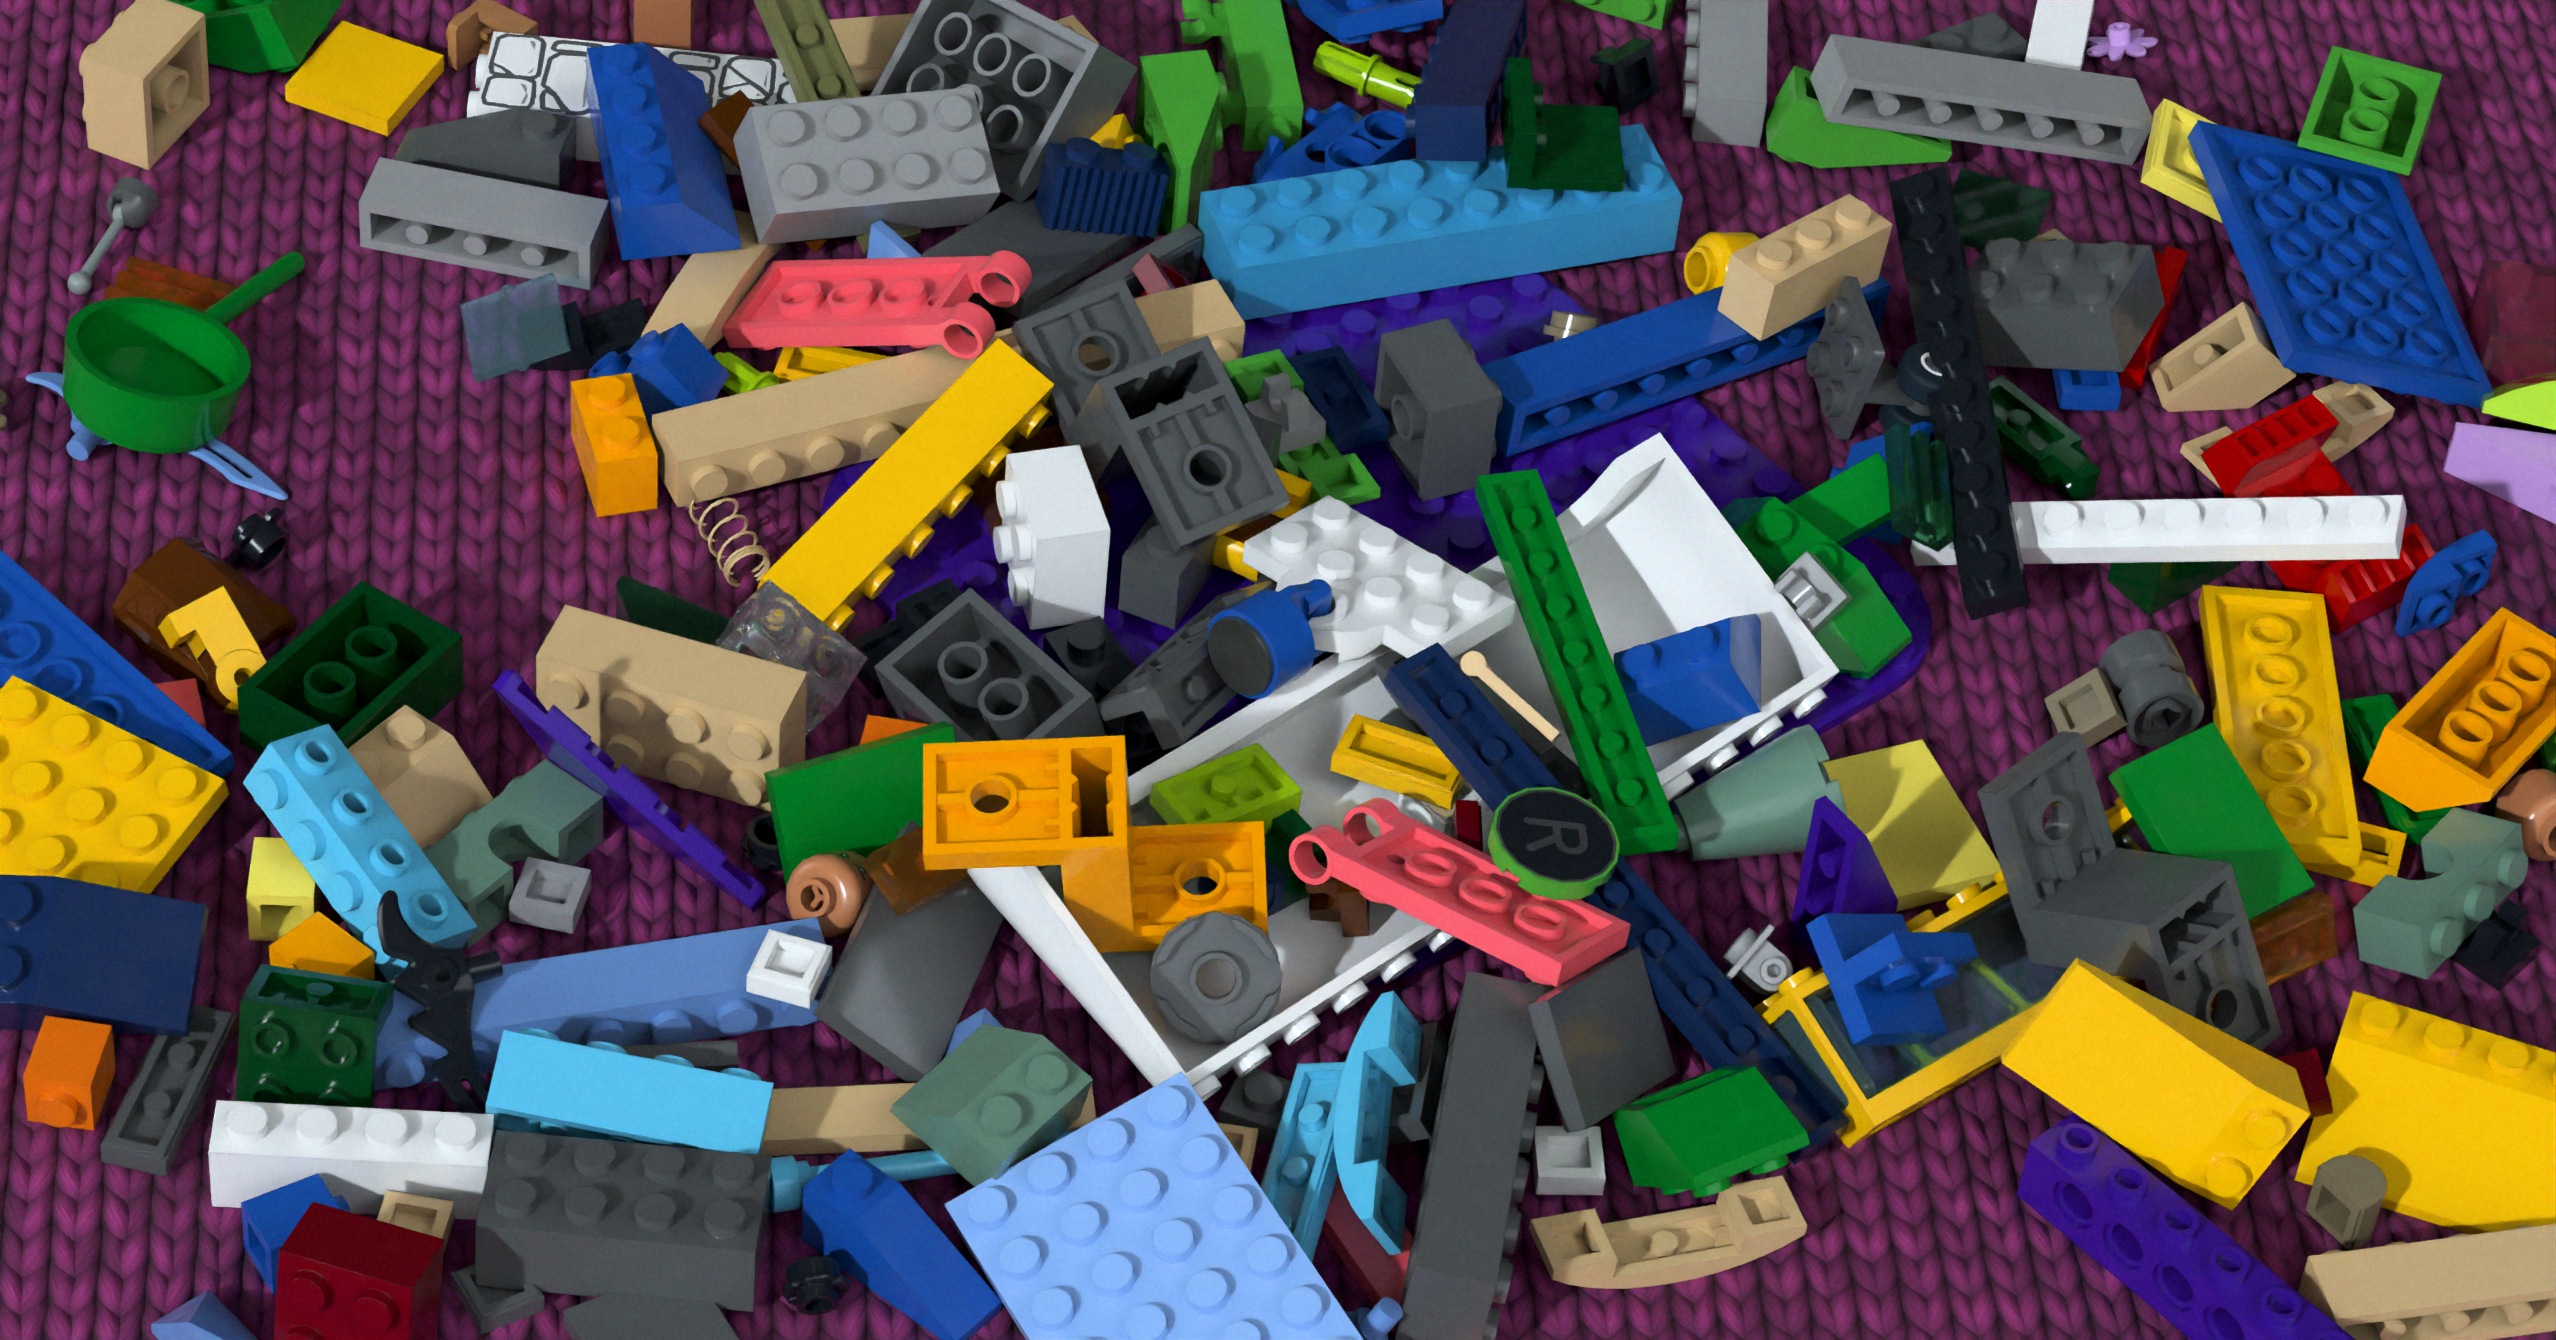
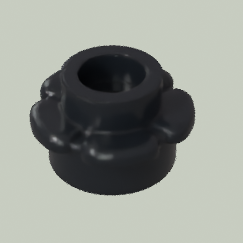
(761, 844)
(815, 1284)

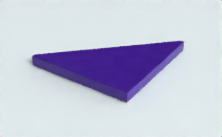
(623, 792)

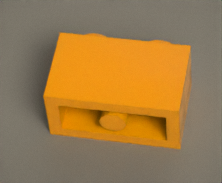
(614, 445)

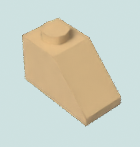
(2221, 366)

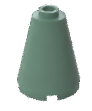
(1758, 802)

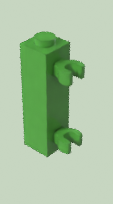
(1257, 65)

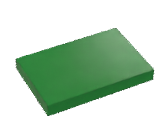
(850, 796)
(2203, 806)

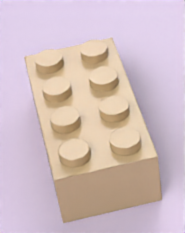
(675, 704)

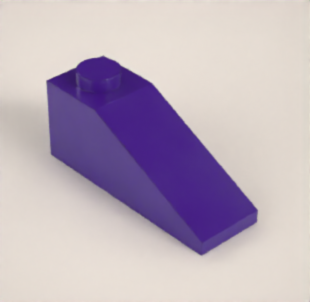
(1837, 874)

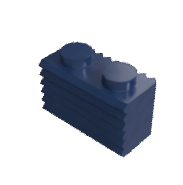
(1103, 188)

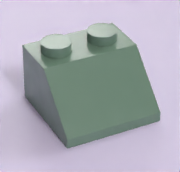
(995, 1101)

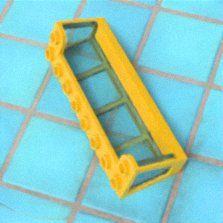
(1979, 1008)

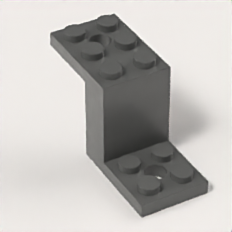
(1152, 415)
(2122, 908)

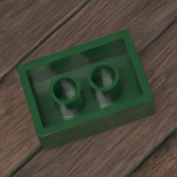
(352, 672)

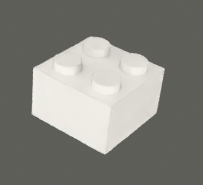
(1052, 537)

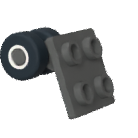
(1852, 370)

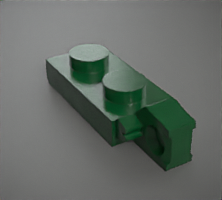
(2042, 443)

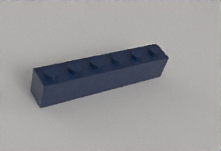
(1462, 85)

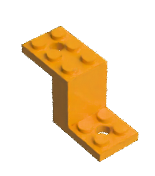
(1076, 813)

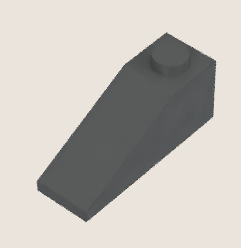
(500, 145)

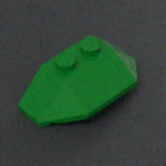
(1868, 627)

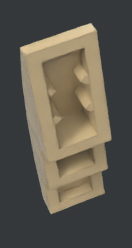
(713, 286)

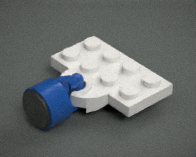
(1345, 592)

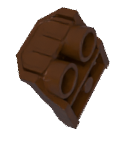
(176, 577)

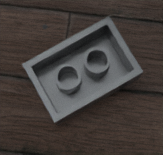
(2064, 303)
(984, 680)

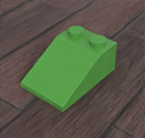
(2371, 110)
(1179, 117)

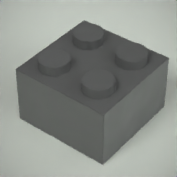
(1437, 408)

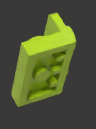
(1228, 789)

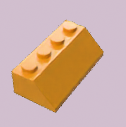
(2471, 720)

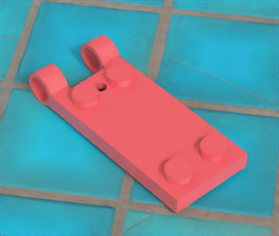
(878, 303)
(1459, 893)

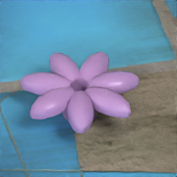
(2120, 41)

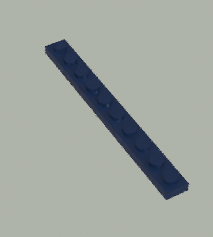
(1679, 971)

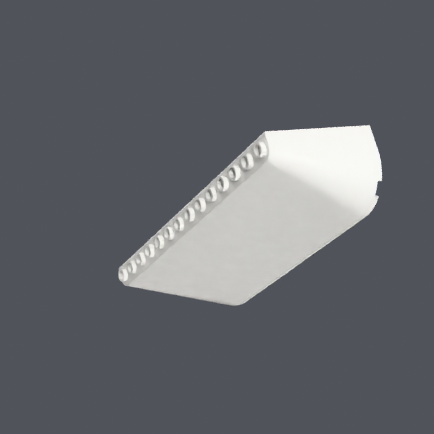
(1651, 566)

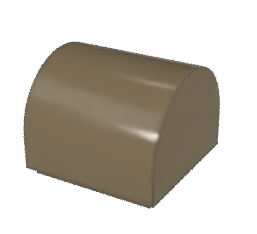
(2347, 1198)

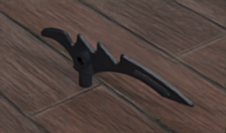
(444, 985)

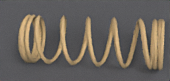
(739, 553)

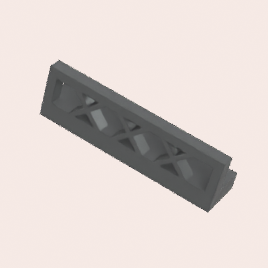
(1178, 681)

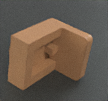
(472, 30)

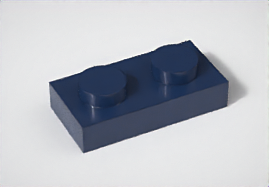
(1341, 398)

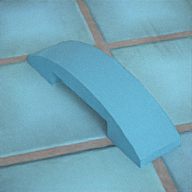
(1380, 1058)

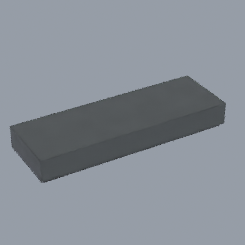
(168, 1093)

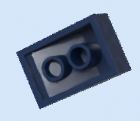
(97, 956)

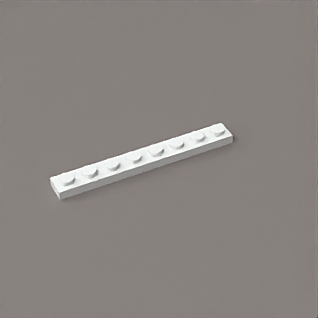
(2202, 530)

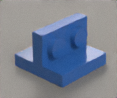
(1888, 975)

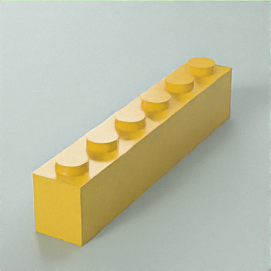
(913, 486)

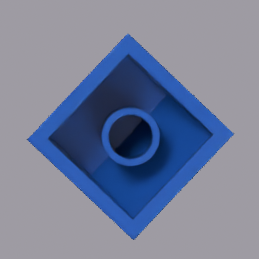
(1693, 678)

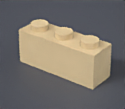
(1803, 266)

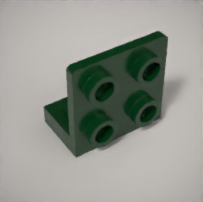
(1557, 142)
(310, 1037)

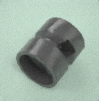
(2152, 688)

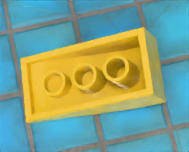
(2160, 1082)

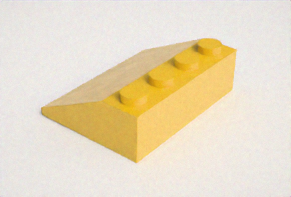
(2445, 1115)

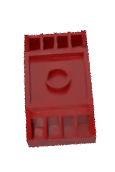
(2285, 459)

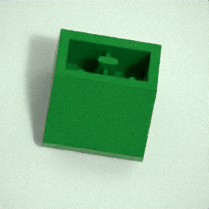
(1707, 1132)

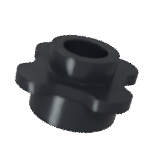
(259, 540)

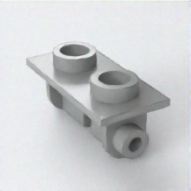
(1757, 961)

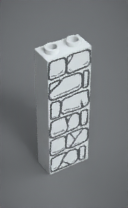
(553, 78)

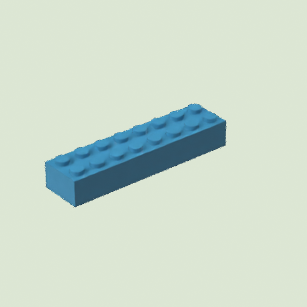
(1423, 229)

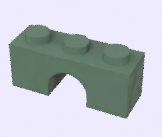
(536, 817)
(2469, 871)

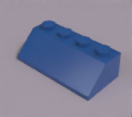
(654, 157)

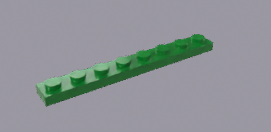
(1576, 661)

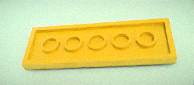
(2283, 713)

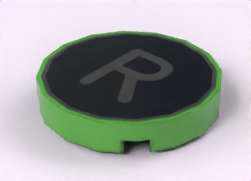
(1553, 843)

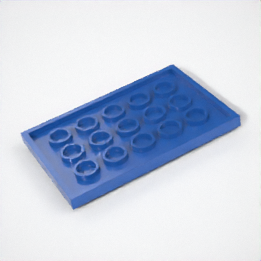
(2338, 267)

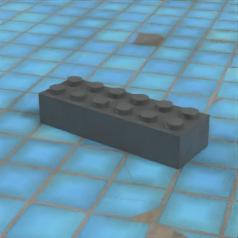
(1474, 1166)

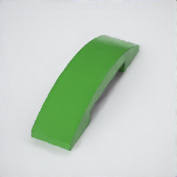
(1319, 463)

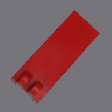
(2169, 269)

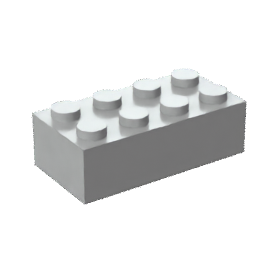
(863, 160)

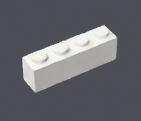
(352, 1150)

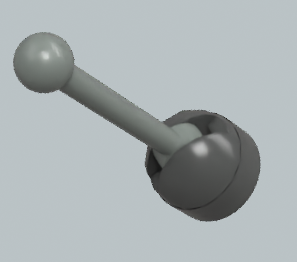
(127, 205)

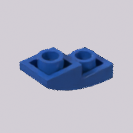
(2450, 573)

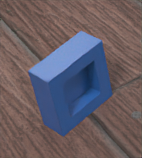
(2087, 390)

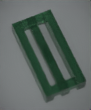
(1925, 489)

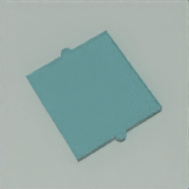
(515, 327)

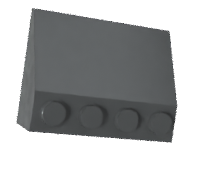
(1027, 74)

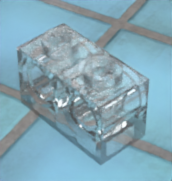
(784, 632)

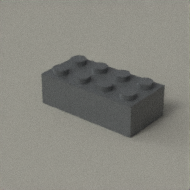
(622, 1219)

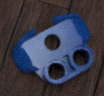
(1346, 139)

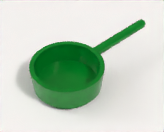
(160, 370)

